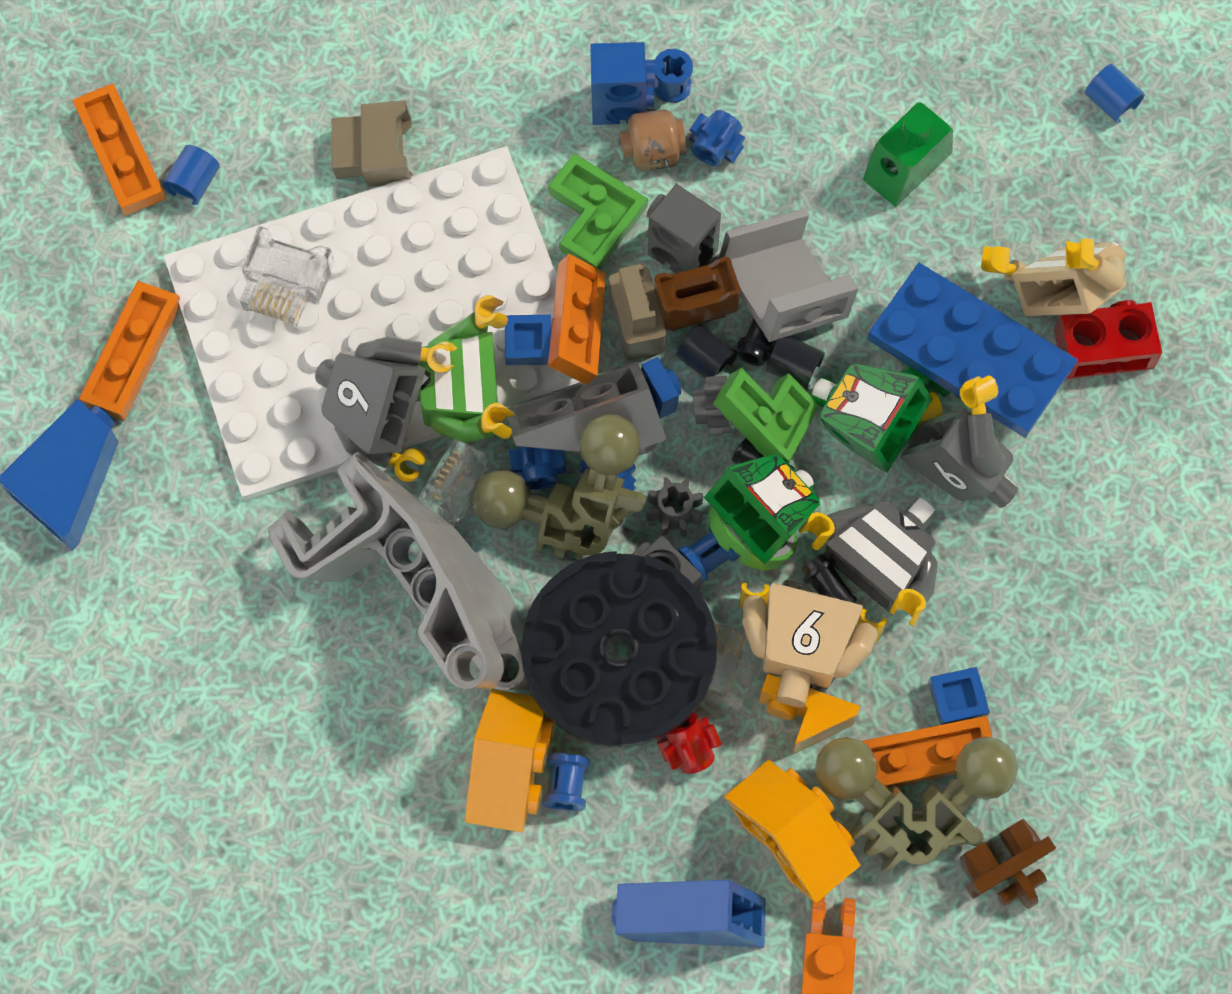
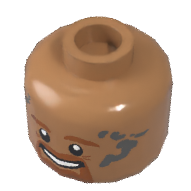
(653, 140)

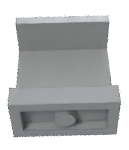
(783, 279)

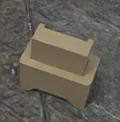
(372, 143)
(637, 312)

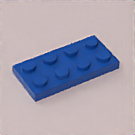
(960, 337)

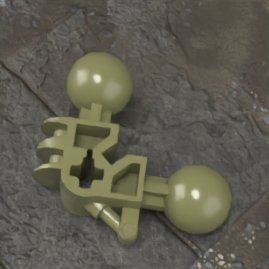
(571, 518)
(849, 771)

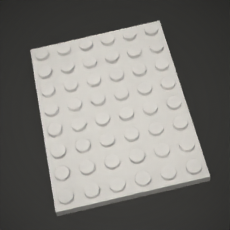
(404, 268)

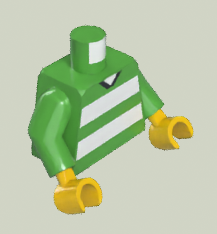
(465, 399)

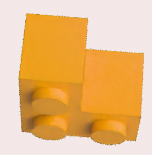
(505, 756)
(795, 828)

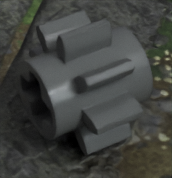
(706, 411)
(666, 515)

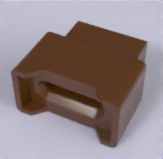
(697, 294)

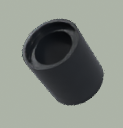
(705, 352)
(796, 359)

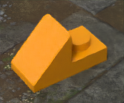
(822, 713)

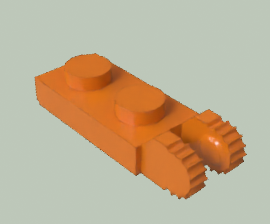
(828, 958)

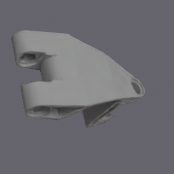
(466, 614)

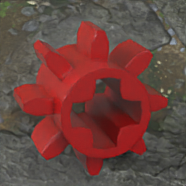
(690, 745)

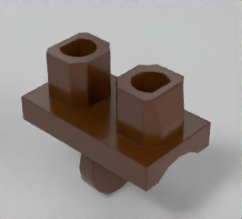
(1025, 850)

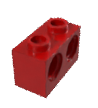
(1110, 350)

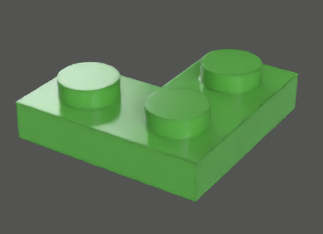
(605, 207)
(770, 421)

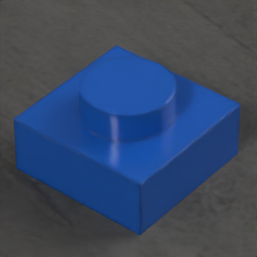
(527, 339)
(662, 386)
(958, 696)

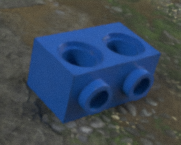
(620, 81)

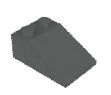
(560, 416)

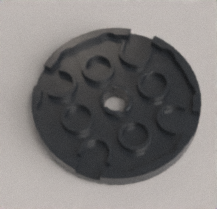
(611, 699)

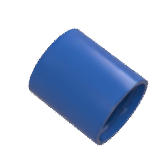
(1114, 92)
(191, 173)

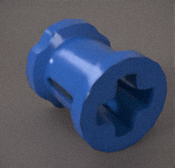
(673, 72)
(706, 565)
(566, 782)

